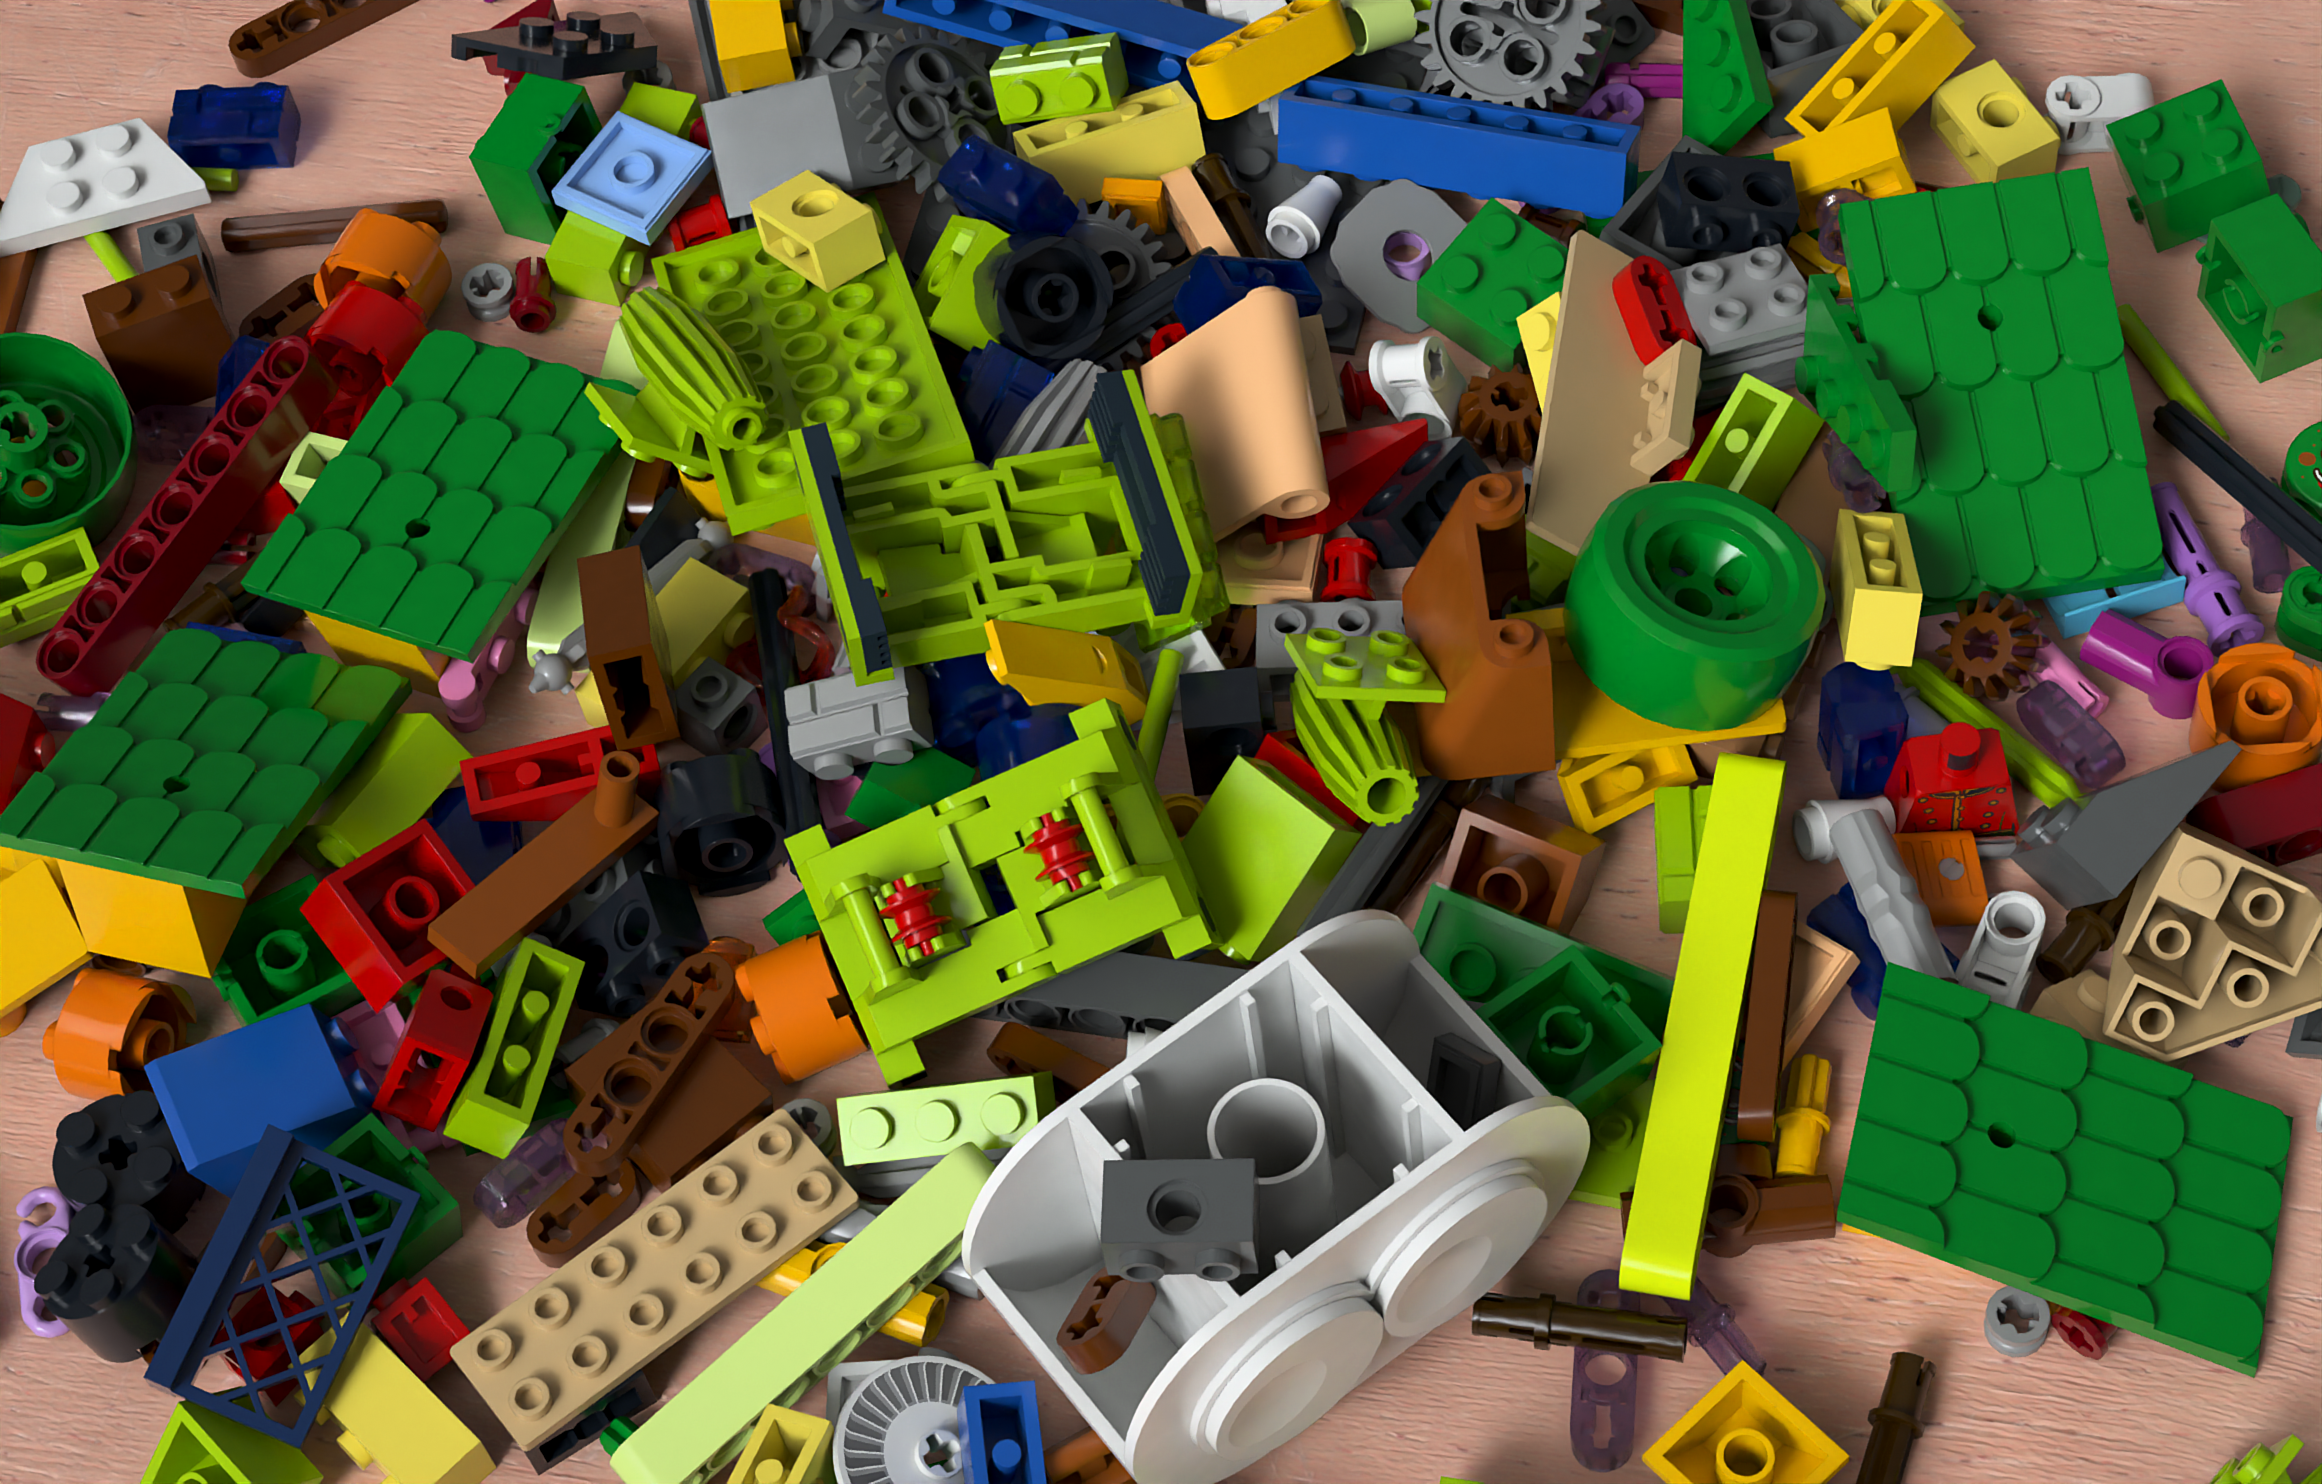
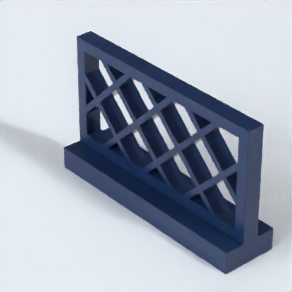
(228, 1261)

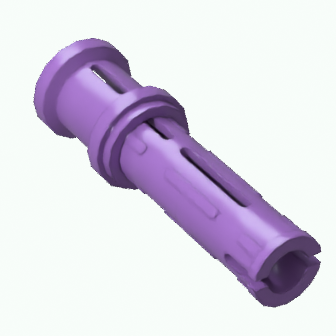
(2210, 591)

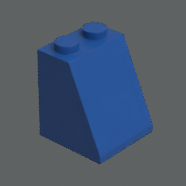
(275, 1072)

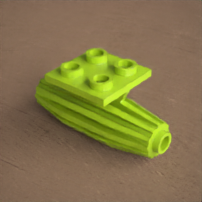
(692, 389)
(1344, 716)

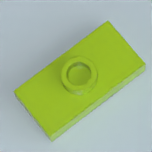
(1615, 1149)

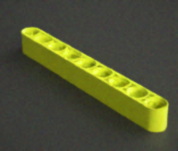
(1703, 1029)

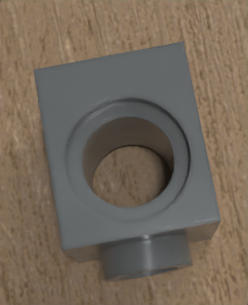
(718, 710)

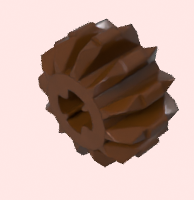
(1501, 415)
(2015, 647)

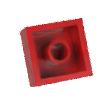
(380, 911)

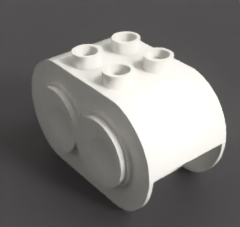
(1367, 1199)

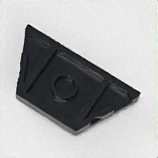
(566, 48)

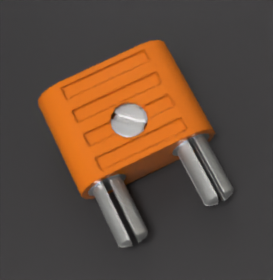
(1951, 873)

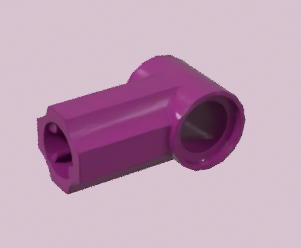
(2148, 661)

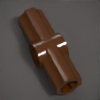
(1770, 1210)

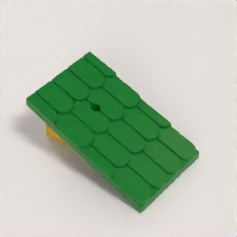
(2016, 375)
(440, 506)
(195, 789)
(2067, 1169)

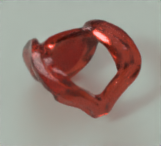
(745, 657)

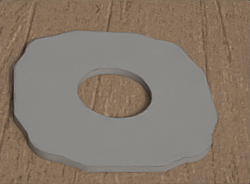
(1361, 239)

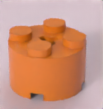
(388, 257)
(2263, 705)
(801, 1008)
(114, 1029)

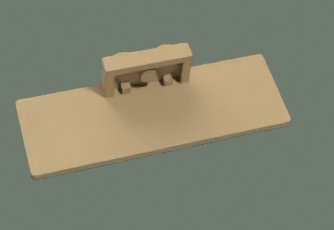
(1604, 411)
(654, 1279)

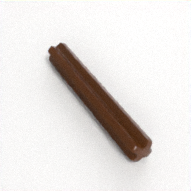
(319, 225)

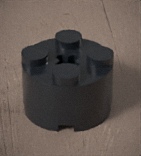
(1073, 307)
(720, 822)
(124, 1155)
(116, 1279)

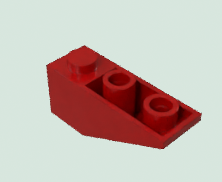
(1355, 470)

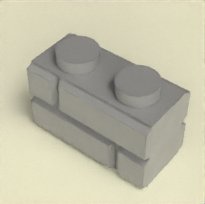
(851, 725)

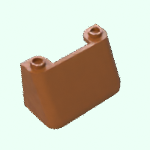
(1492, 668)

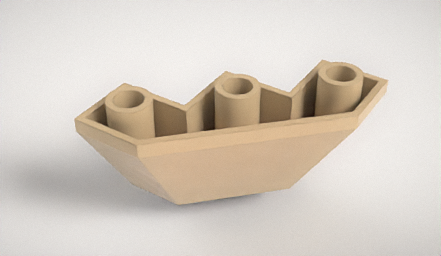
(2212, 948)

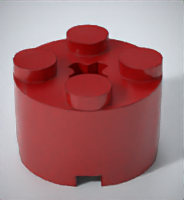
(367, 338)

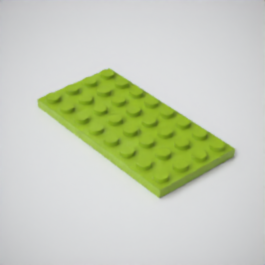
(819, 358)

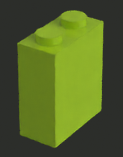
(383, 791)
(1264, 857)

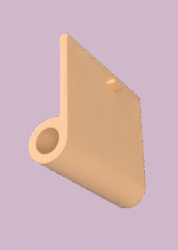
(1246, 411)

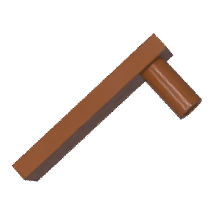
(547, 870)

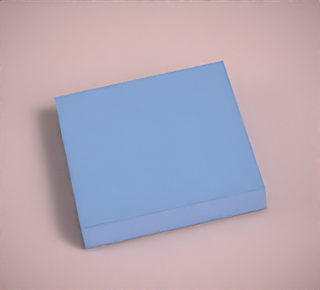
(633, 178)

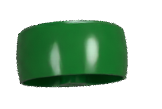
(66, 387)
(1674, 641)

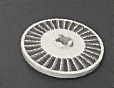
(901, 1417)

